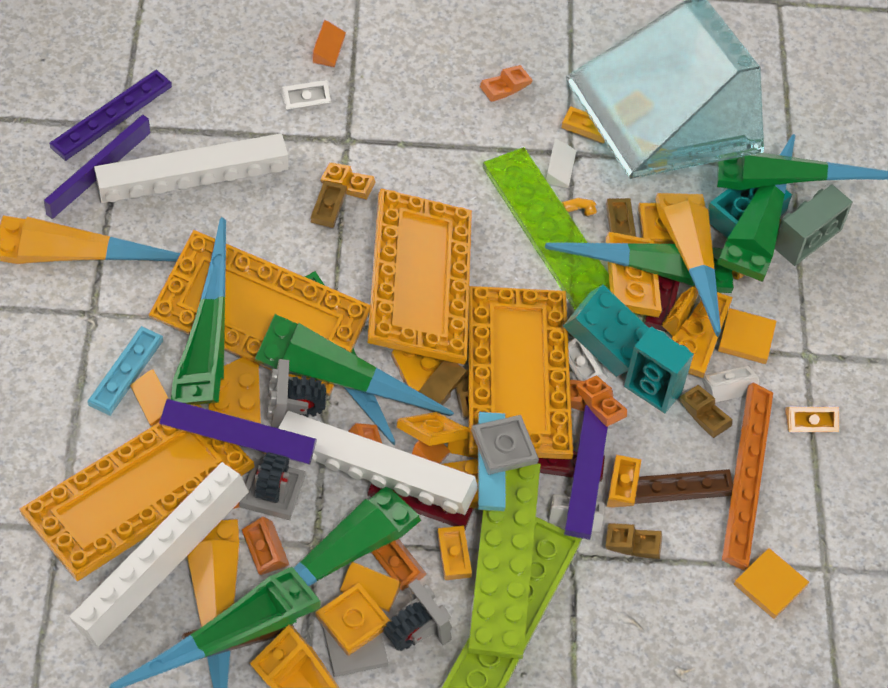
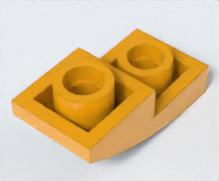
(357, 184)

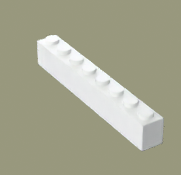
(191, 168)
(386, 465)
(159, 554)

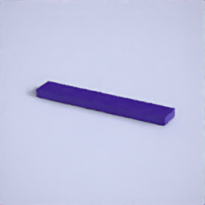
(110, 115)
(85, 176)
(238, 431)
(586, 477)

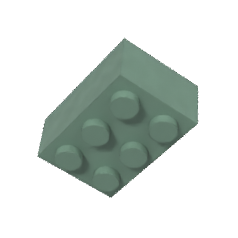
(812, 224)

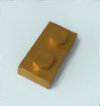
(328, 204)
(620, 216)

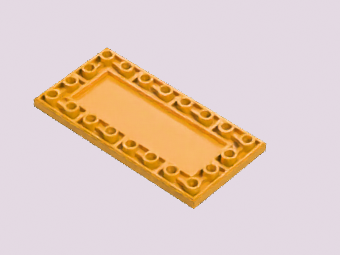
(421, 277)
(253, 296)
(521, 364)
(126, 495)

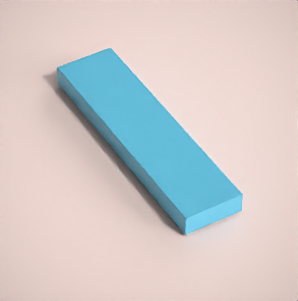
(125, 371)
(490, 487)

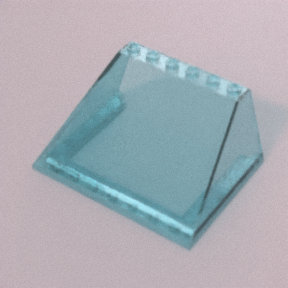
(675, 93)

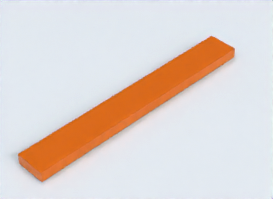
(747, 477)

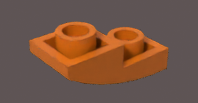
(600, 400)

